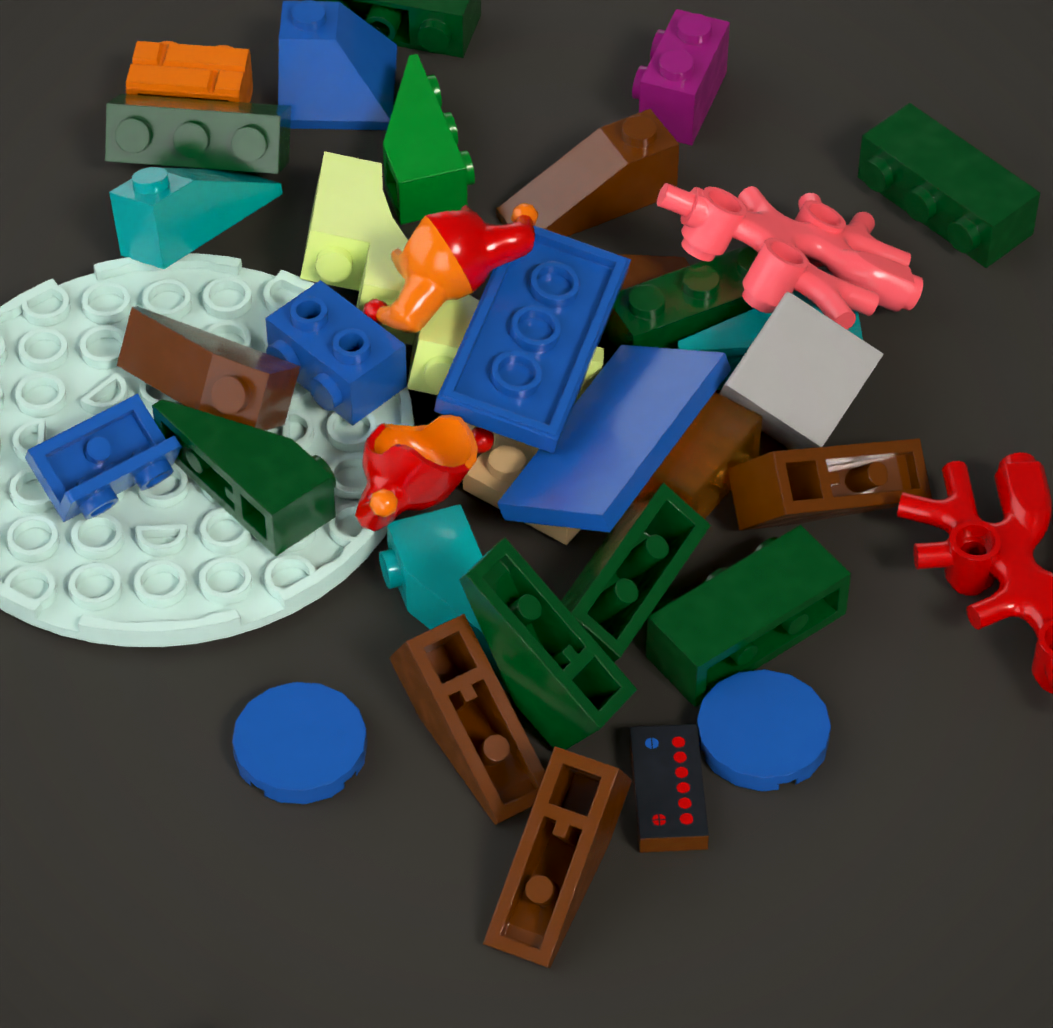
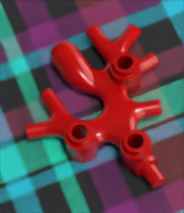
(987, 550)

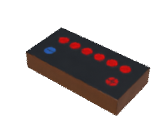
(668, 788)

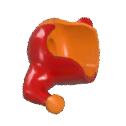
(449, 260)
(416, 466)

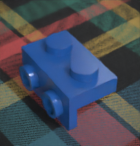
(102, 458)

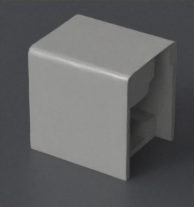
(801, 374)

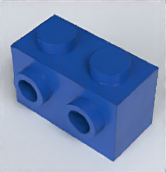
(341, 352)

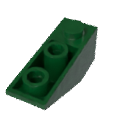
(422, 24)

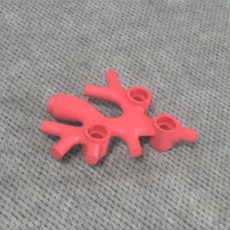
(791, 250)

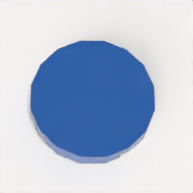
(763, 729)
(299, 742)

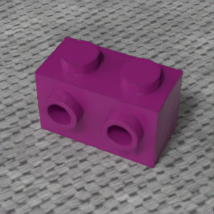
(684, 72)

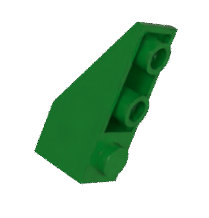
(421, 150)

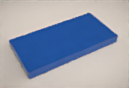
(533, 340)
(615, 438)

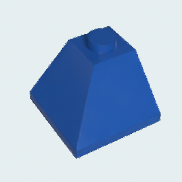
(334, 68)

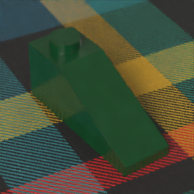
(252, 474)
(542, 650)

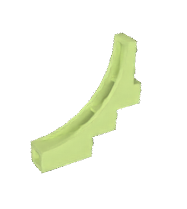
(352, 249)

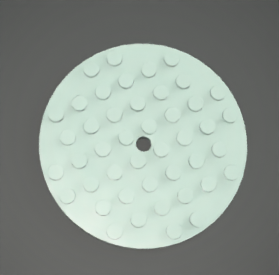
(165, 558)

